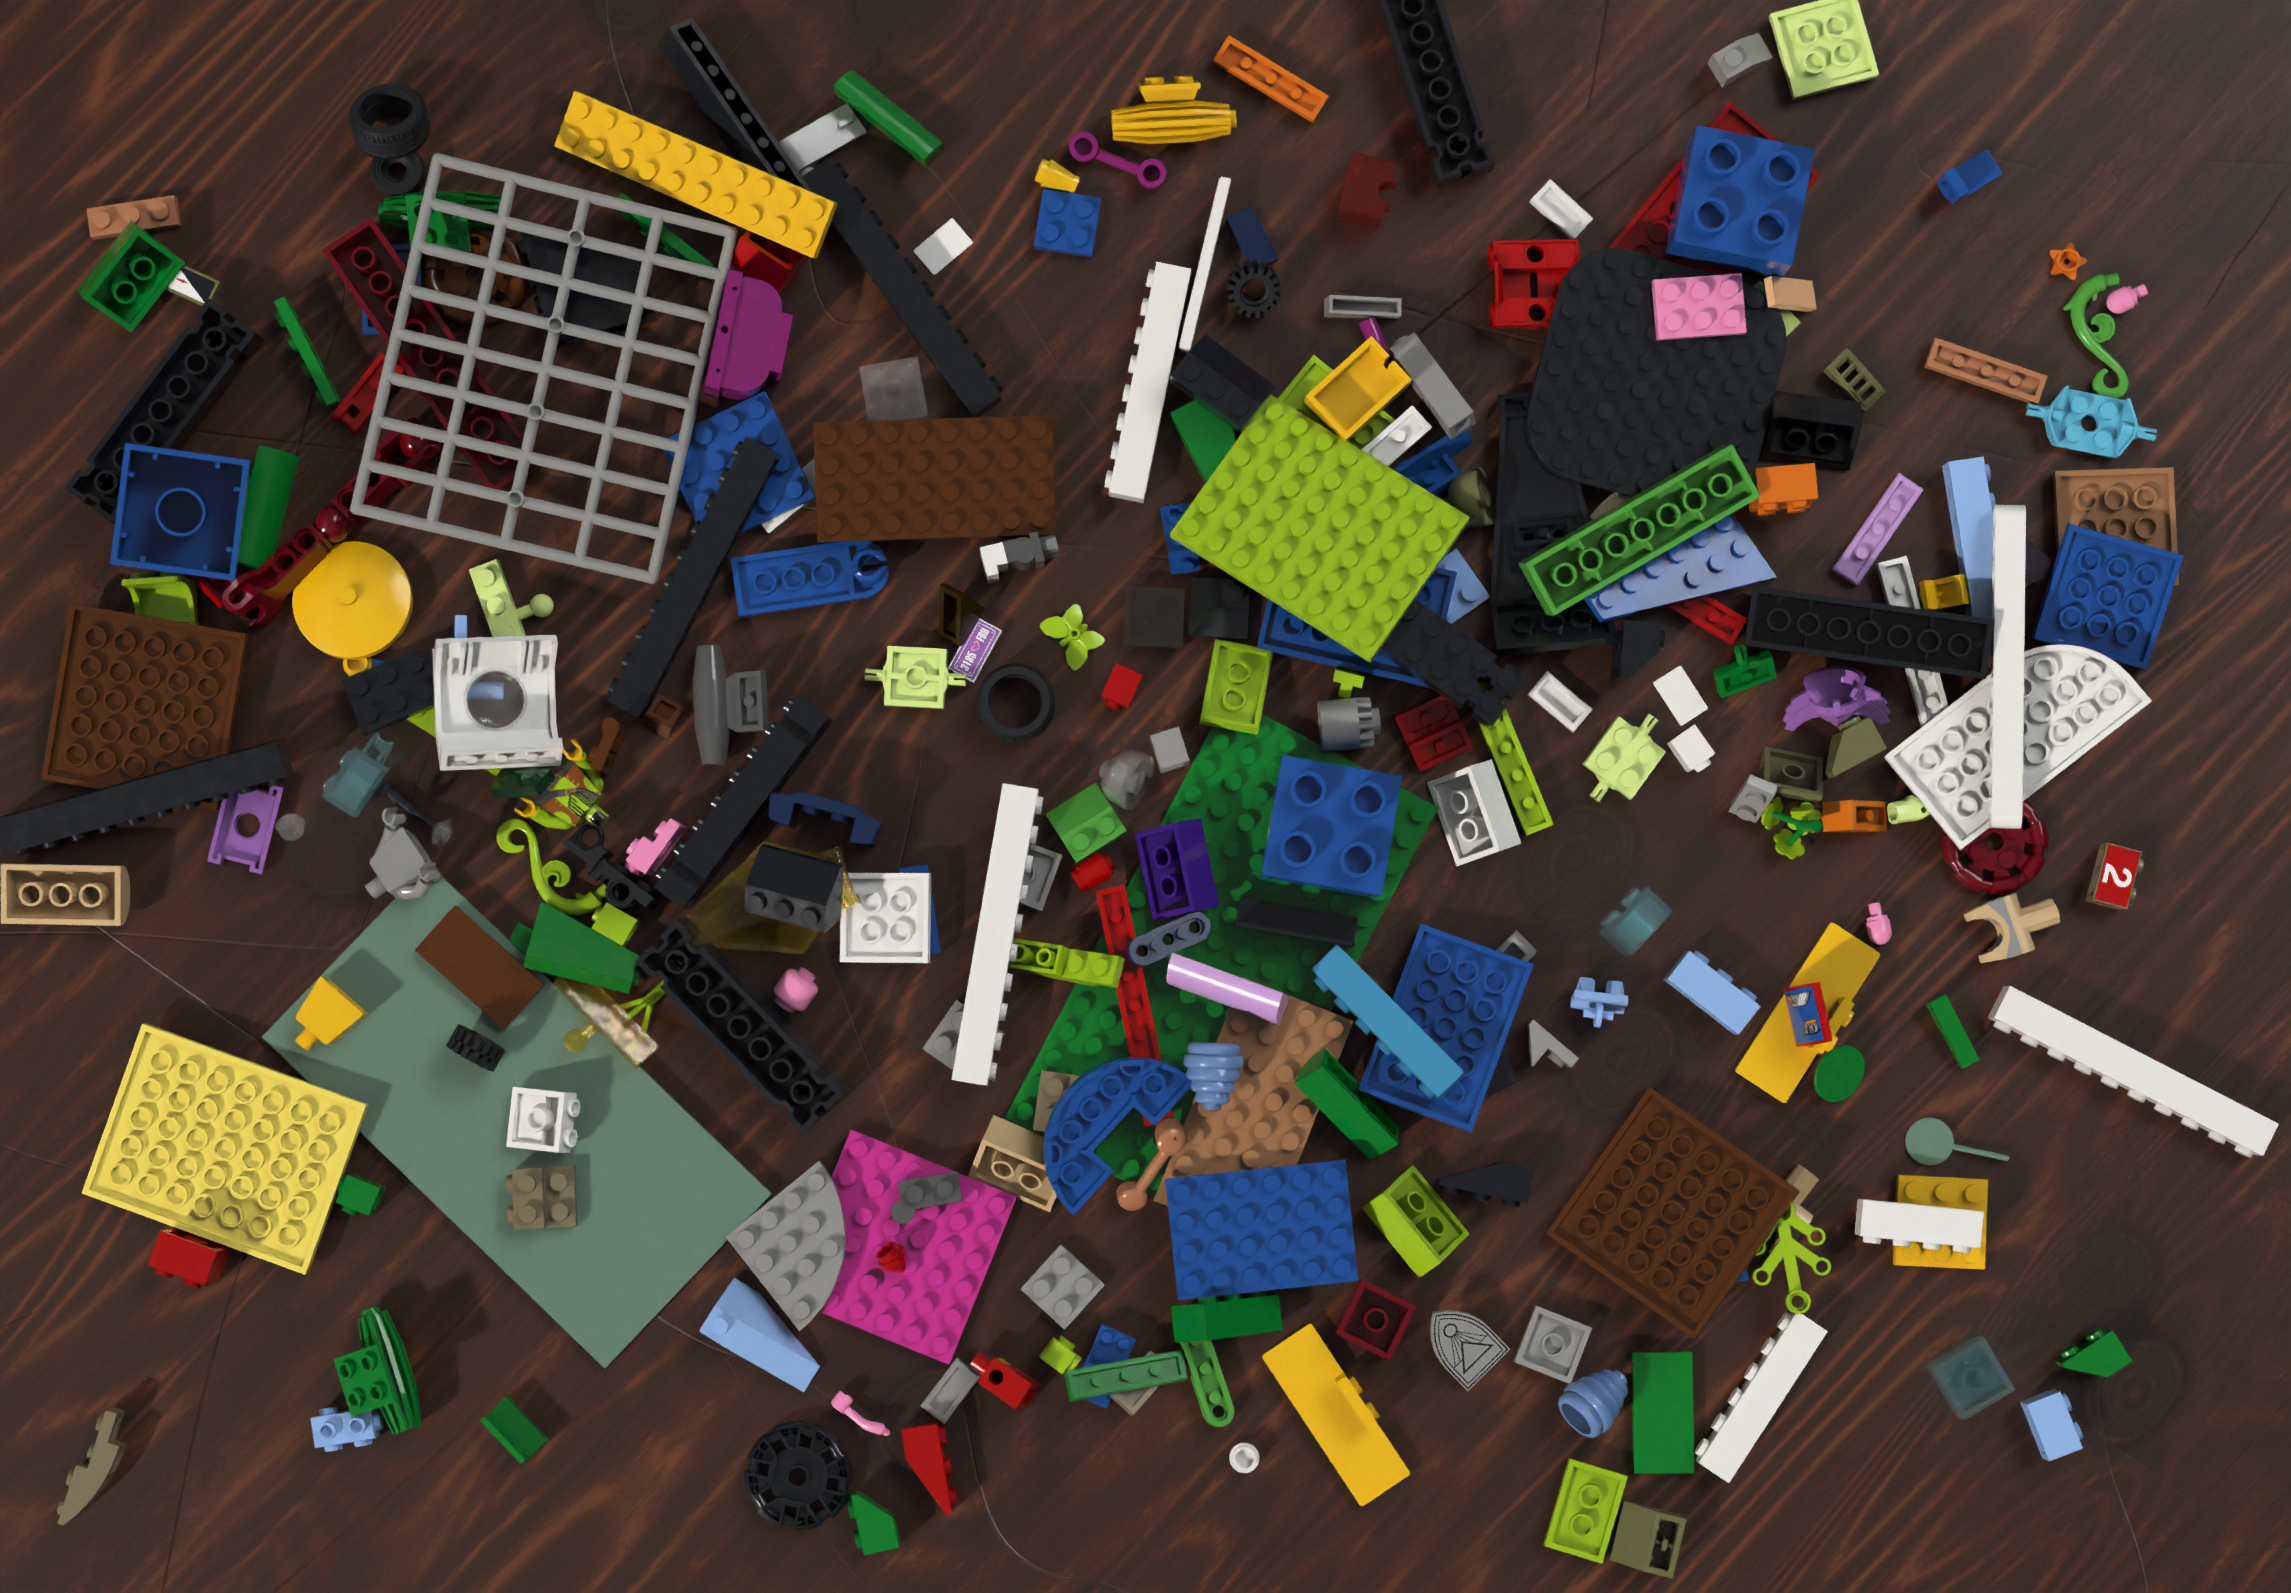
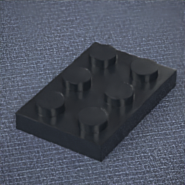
(392, 690)

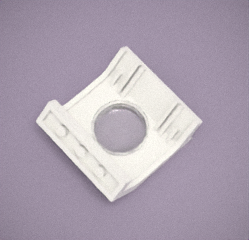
(496, 702)

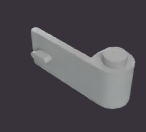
(822, 138)

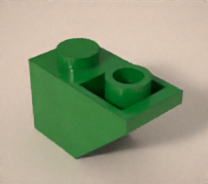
(2098, 1355)
(875, 1525)

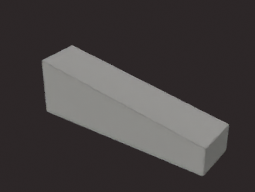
(1361, 307)

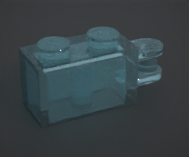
(358, 776)

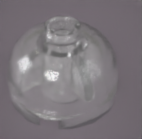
(1125, 776)

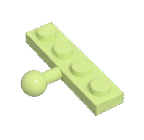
(498, 602)

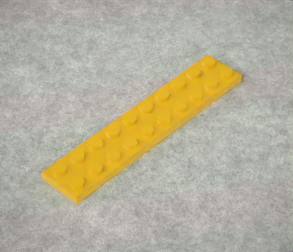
(696, 174)

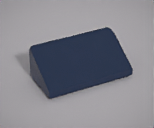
(1251, 237)

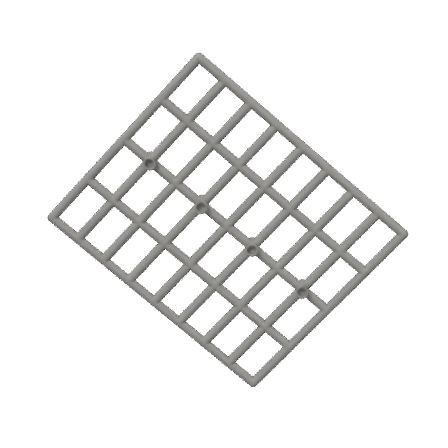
(535, 411)

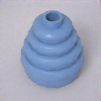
(1213, 1072)
(1594, 1402)

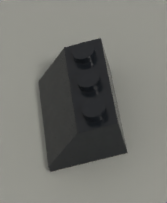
(1222, 383)
(1812, 430)
(1634, 647)
(795, 889)

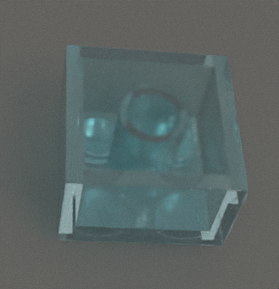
(1635, 921)
(1970, 1377)

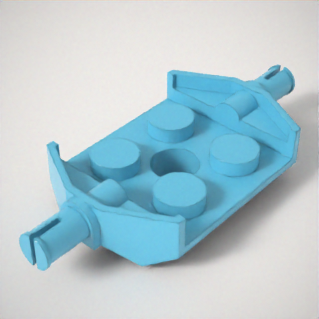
(2113, 418)

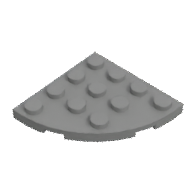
(797, 1244)

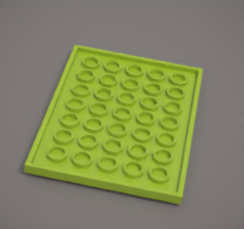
(1320, 528)

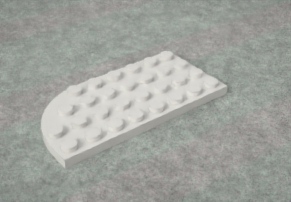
(2069, 707)

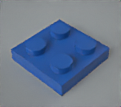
(1067, 223)

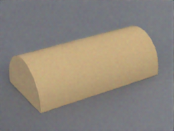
(64, 894)

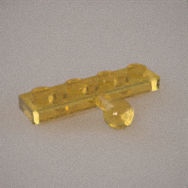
(608, 1019)

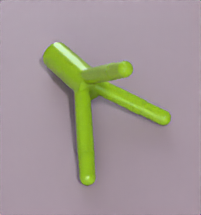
(640, 1003)

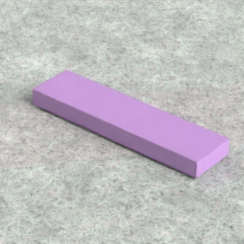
(1877, 529)

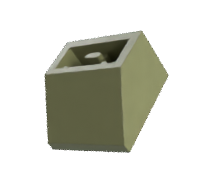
(1648, 1539)

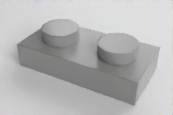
(1753, 798)

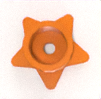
(2070, 254)

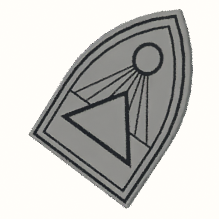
(1465, 1345)

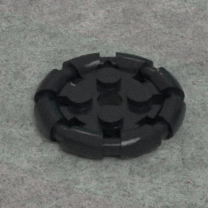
(798, 1457)

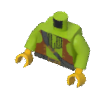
(570, 796)

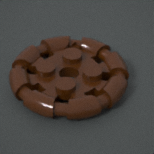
(458, 283)

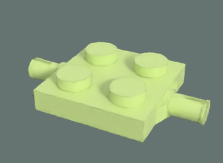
(915, 677)
(1624, 757)

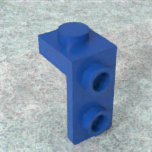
(1968, 177)
(1180, 557)

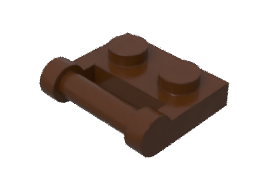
(606, 752)

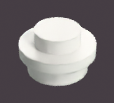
(1244, 1457)

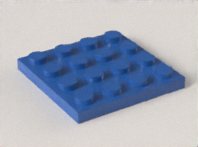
(712, 451)
(2107, 595)

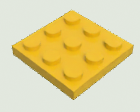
(1942, 1192)

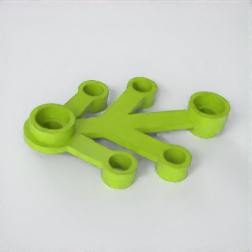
(1787, 1249)

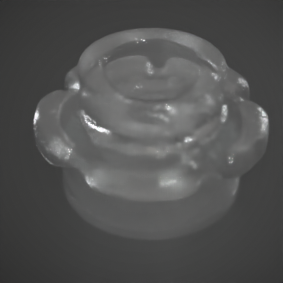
(290, 826)

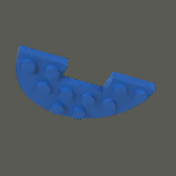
(1092, 1110)

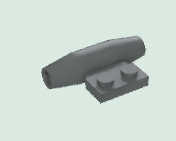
(725, 703)

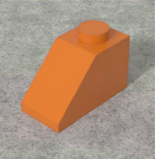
(1854, 816)

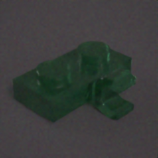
(523, 783)

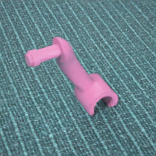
(842, 1404)

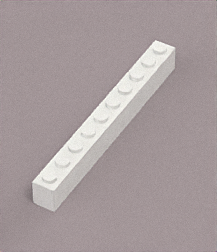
(996, 933)
(2133, 1071)

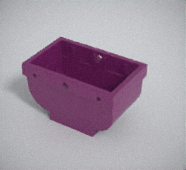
(747, 340)

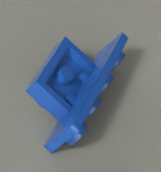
(1432, 466)

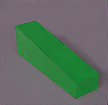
(1952, 1030)

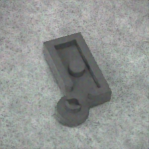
(925, 1193)

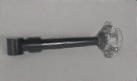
(440, 831)

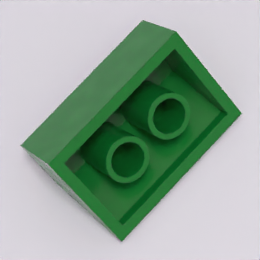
(130, 276)

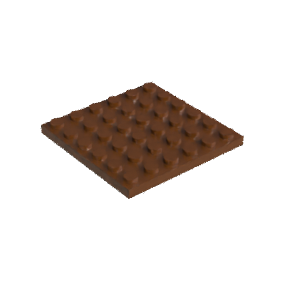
(140, 697)
(1672, 1213)

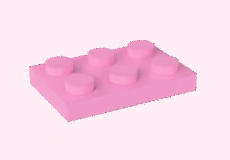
(1699, 306)

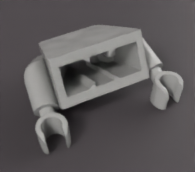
(401, 862)

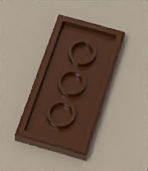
(479, 967)

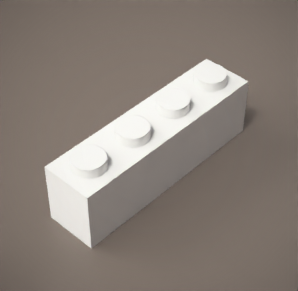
(1919, 1224)

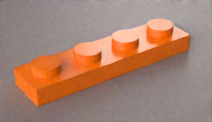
(1270, 79)

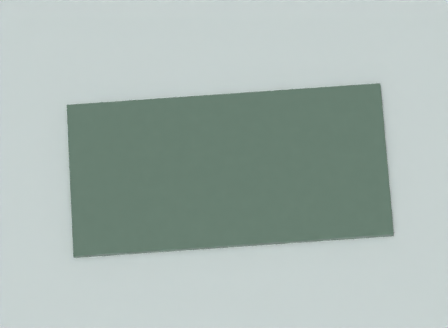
(648, 1175)

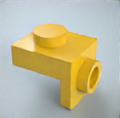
(1944, 592)

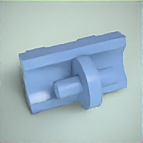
(1599, 1004)

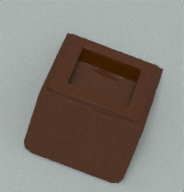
(662, 716)

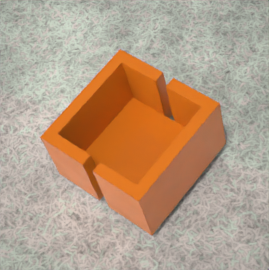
(1784, 488)

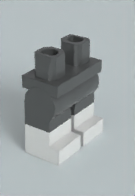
(1018, 553)

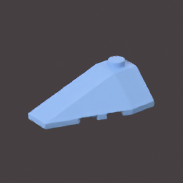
(753, 1330)

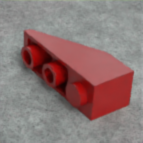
(926, 1456)

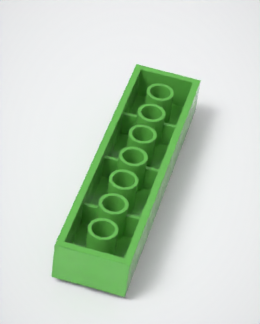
(1639, 529)

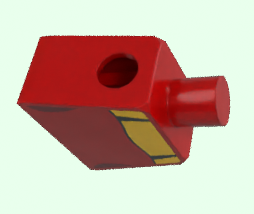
(1016, 1387)

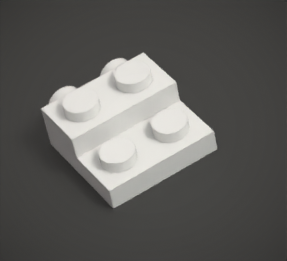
(542, 1120)

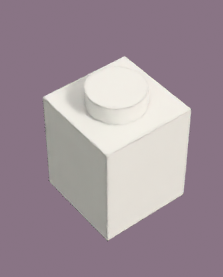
(1691, 749)

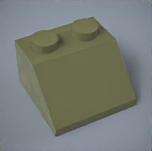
(1852, 745)

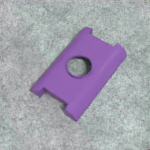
(233, 846)

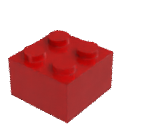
(189, 1257)

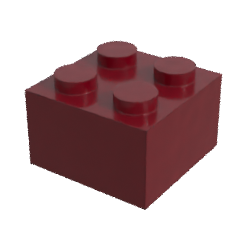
(1375, 1319)

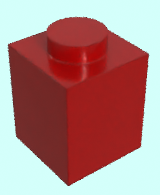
(1121, 687)

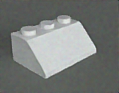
(1474, 812)

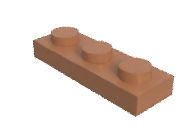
(148, 214)

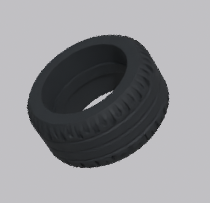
(393, 141)
(1015, 670)

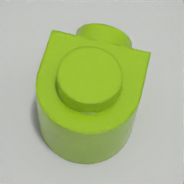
(1060, 1354)

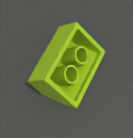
(1415, 1221)

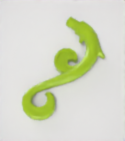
(541, 874)

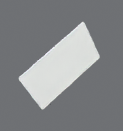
(943, 246)
(1680, 695)

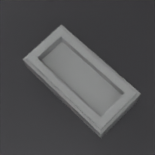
(950, 1390)

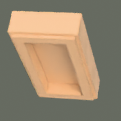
(1790, 294)

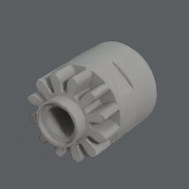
(1347, 723)

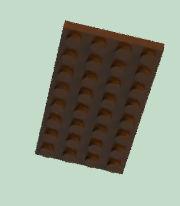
(934, 478)

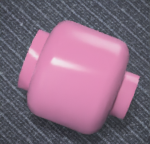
(795, 990)

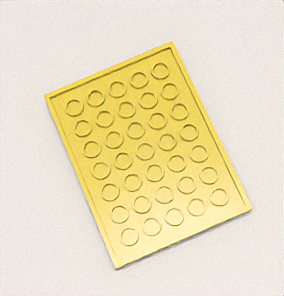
(225, 1148)

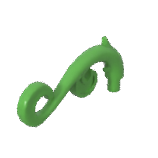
(2106, 329)

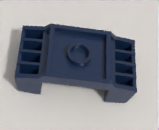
(785, 810)

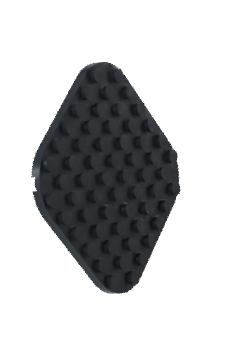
(1635, 409)

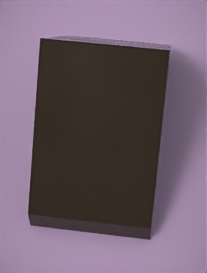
(957, 614)

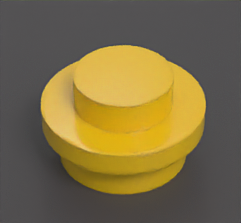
(356, 666)

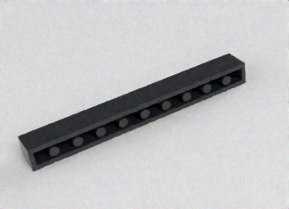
(904, 292)
(693, 578)
(144, 796)

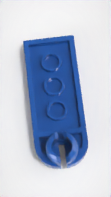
(807, 577)

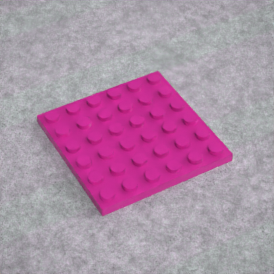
(944, 1248)

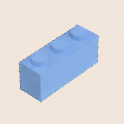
(1712, 991)

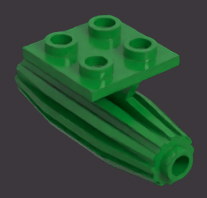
(444, 229)
(380, 1374)

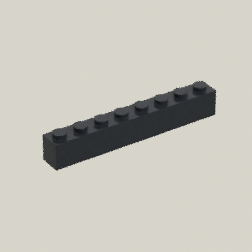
(725, 102)

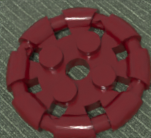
(1999, 860)

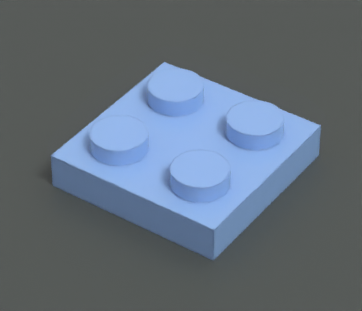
(1467, 589)

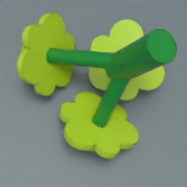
(1803, 819)

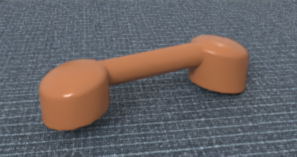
(1170, 1141)

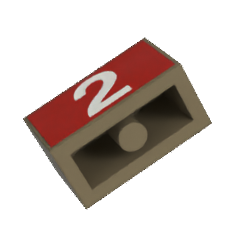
(2114, 876)

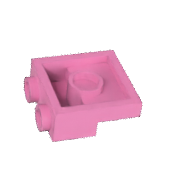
(648, 855)

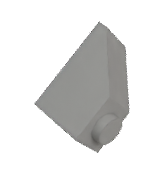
(1739, 59)

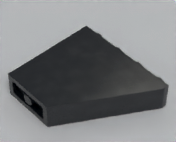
(590, 267)

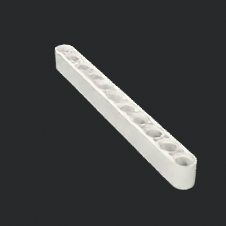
(2007, 667)

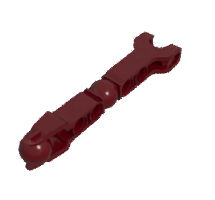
(272, 583)

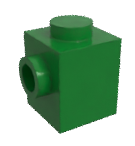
(359, 1195)

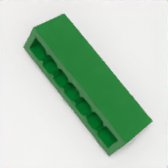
(888, 117)
(266, 504)
(1350, 1110)

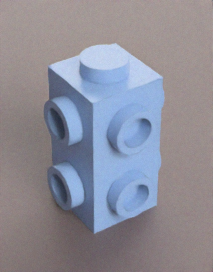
(335, 1428)

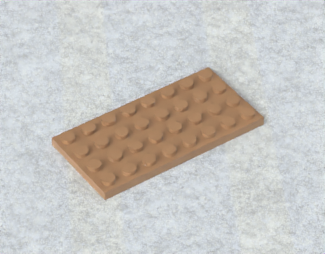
(1267, 1112)

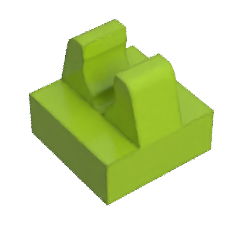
(1347, 680)

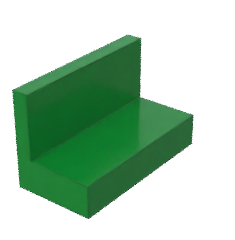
(514, 1430)

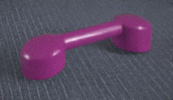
(1085, 149)

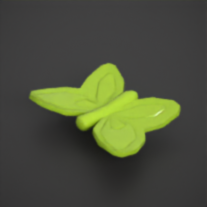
(1075, 634)

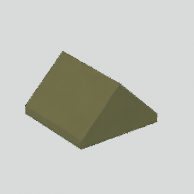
(1795, 773)

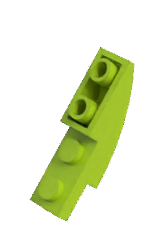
(1067, 964)

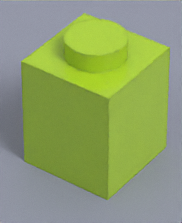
(615, 923)

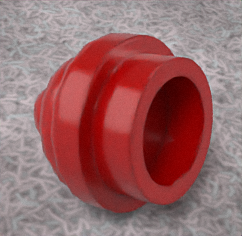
(892, 1257)

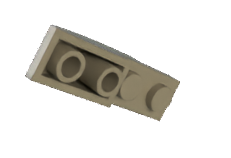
(91, 1478)

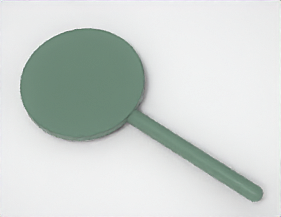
(1931, 1143)

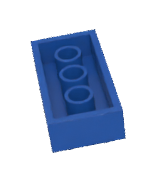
(1108, 1347)

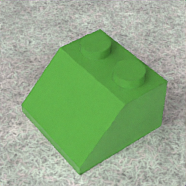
(1086, 823)

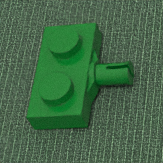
(1744, 672)

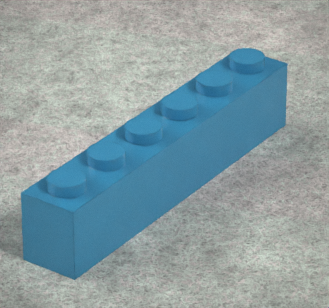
(1388, 1022)

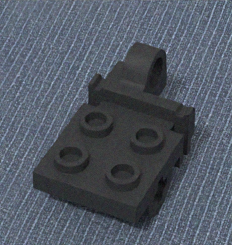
(602, 869)

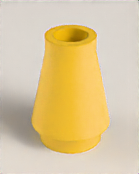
(1055, 176)

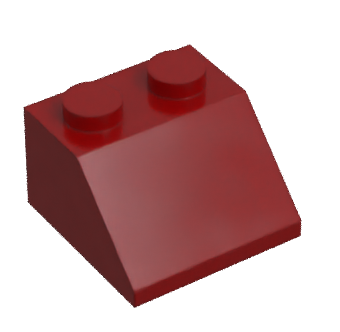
(767, 260)

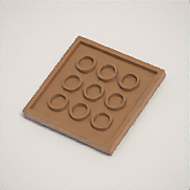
(2118, 502)

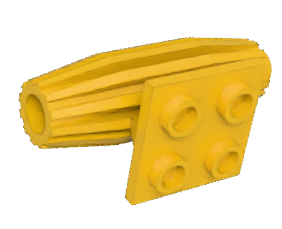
(1171, 114)

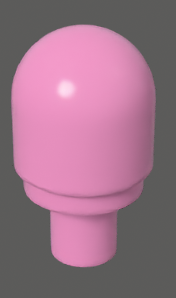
(2125, 298)
(1878, 925)

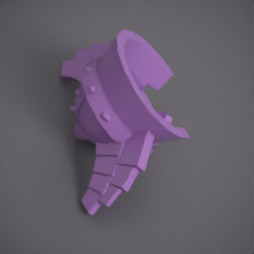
(1835, 696)

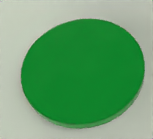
(1839, 1073)

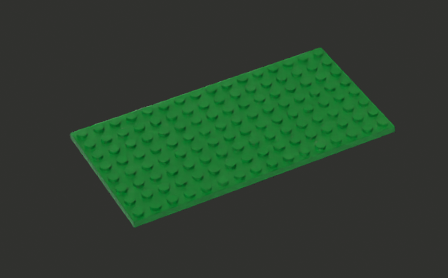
(1233, 795)

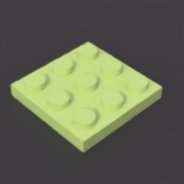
(1823, 46)

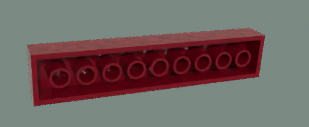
(375, 280)

